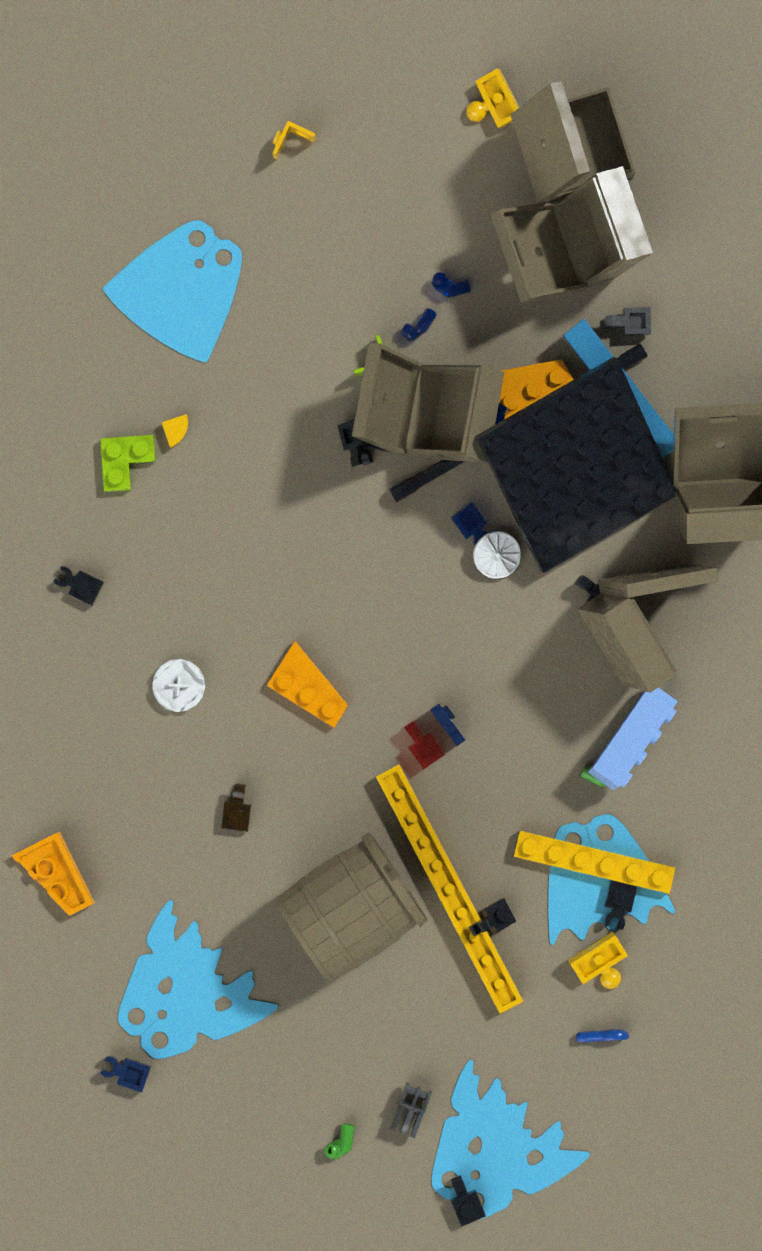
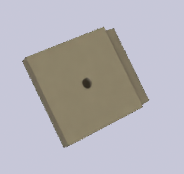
(569, 140)
(580, 239)
(425, 407)
(718, 487)
(623, 629)

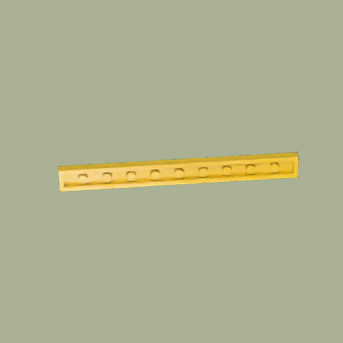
(448, 888)

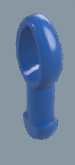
(603, 1035)

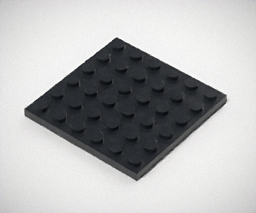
(577, 464)

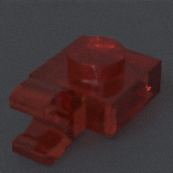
(424, 747)

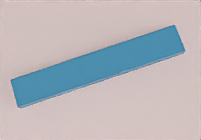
(593, 353)

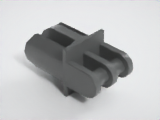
(411, 1108)

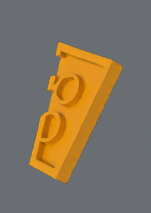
(530, 383)
(307, 687)
(57, 872)

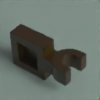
(236, 813)

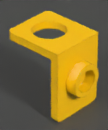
(282, 136)

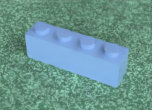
(632, 737)

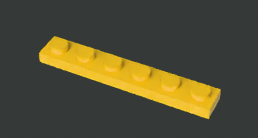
(594, 862)

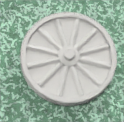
(497, 554)

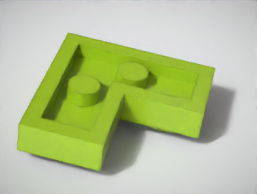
(119, 454)

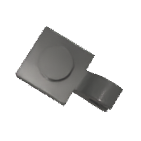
(634, 321)

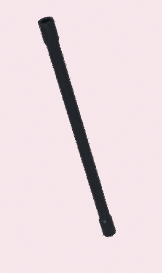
(413, 483)

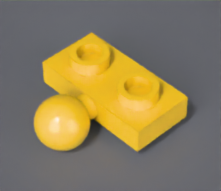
(497, 100)
(599, 959)

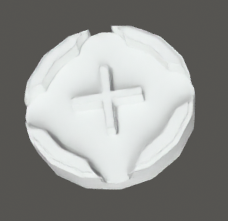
(178, 685)

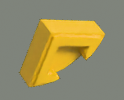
(176, 429)

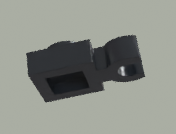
(82, 587)
(619, 898)

